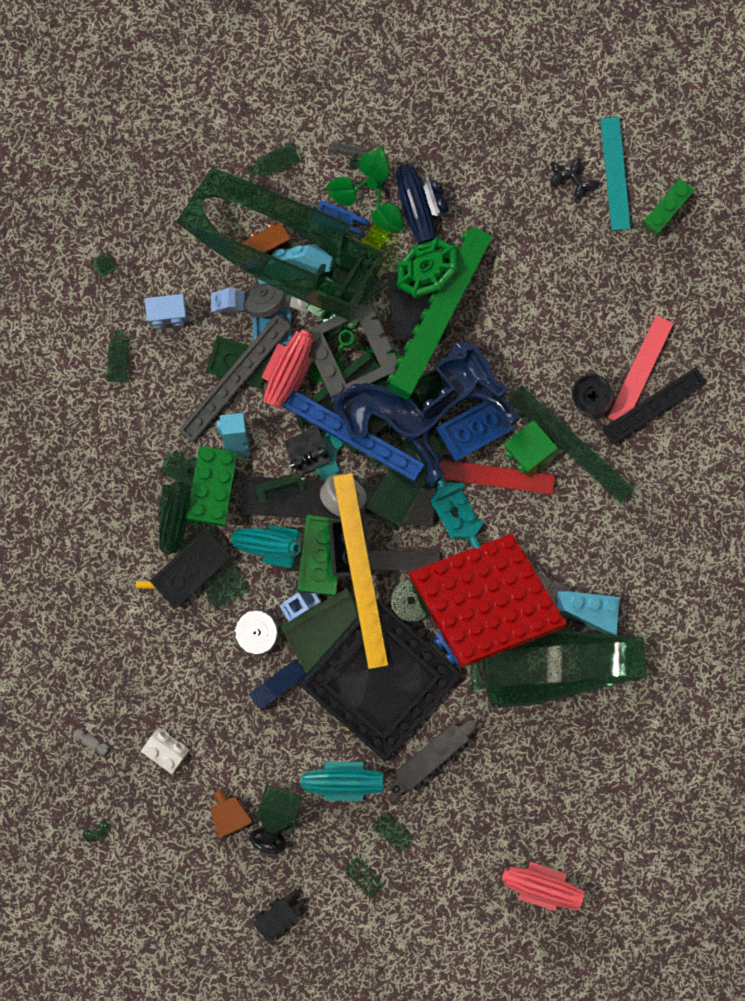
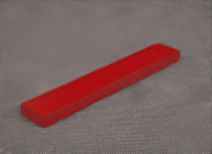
(497, 477)

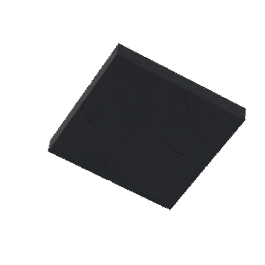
(383, 701)

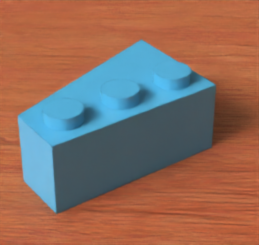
(234, 433)

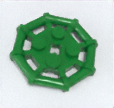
(417, 272)

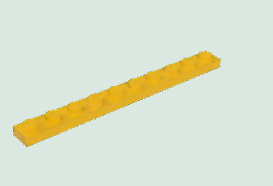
(360, 571)

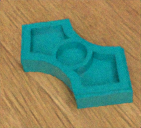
(329, 468)

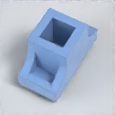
(227, 300)
(299, 604)

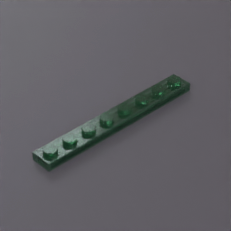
(571, 444)

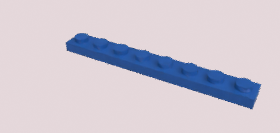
(369, 445)

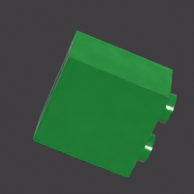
(531, 449)

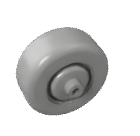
(329, 498)

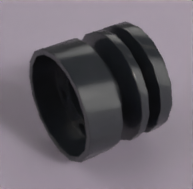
(585, 388)

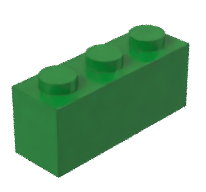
(668, 207)

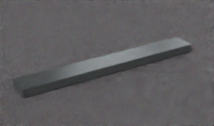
(235, 378)

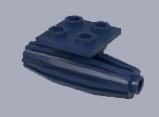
(420, 202)

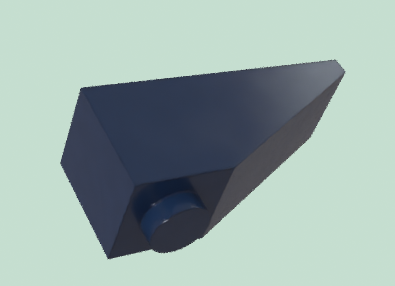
(277, 684)

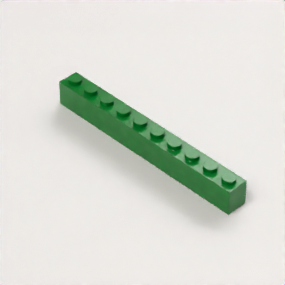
(437, 315)

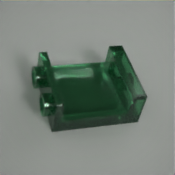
(277, 484)

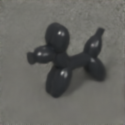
(572, 173)

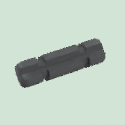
(348, 150)

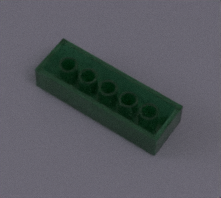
(399, 494)

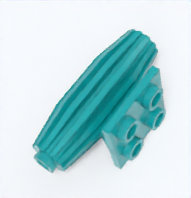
(276, 545)
(343, 781)

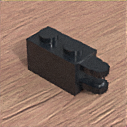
(278, 916)

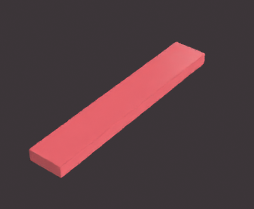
(641, 367)

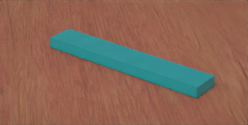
(615, 174)

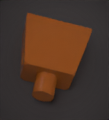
(228, 814)

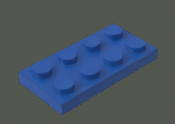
(472, 430)

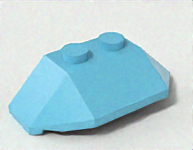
(306, 257)

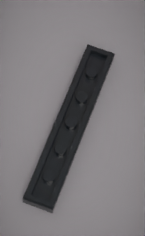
(653, 405)

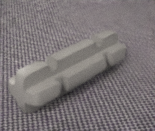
(90, 742)

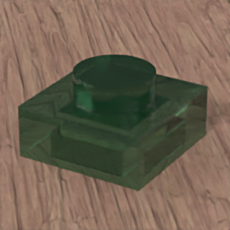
(104, 265)

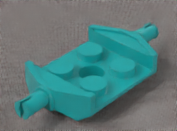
(466, 523)

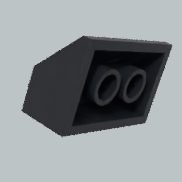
(339, 557)

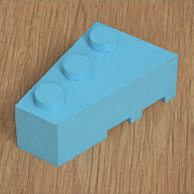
(590, 609)

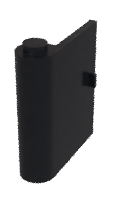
(407, 310)

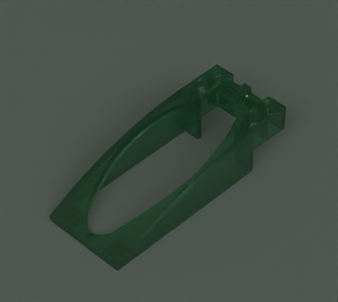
(314, 225)

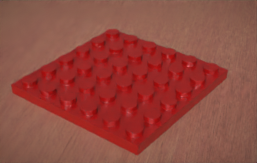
(487, 600)

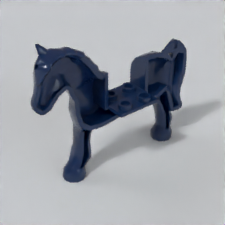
(464, 379)

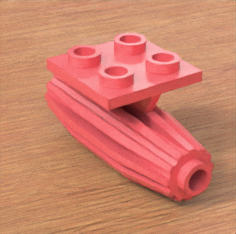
(287, 368)
(543, 887)

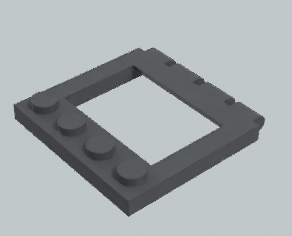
(381, 347)

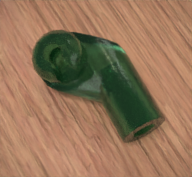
(98, 834)

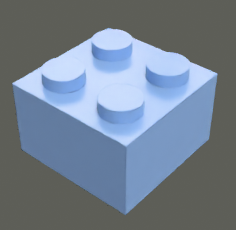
(166, 311)

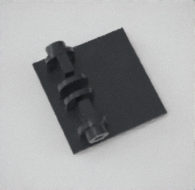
(307, 451)

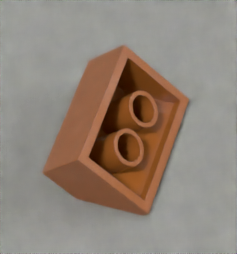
(269, 240)

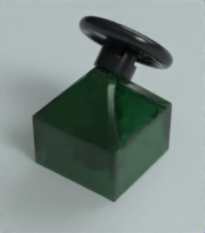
(277, 814)

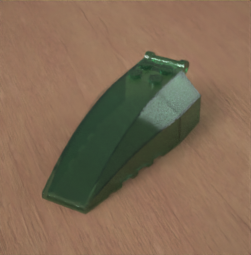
(559, 667)

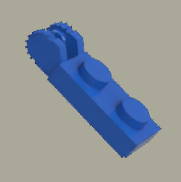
(344, 215)

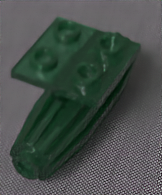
(173, 514)

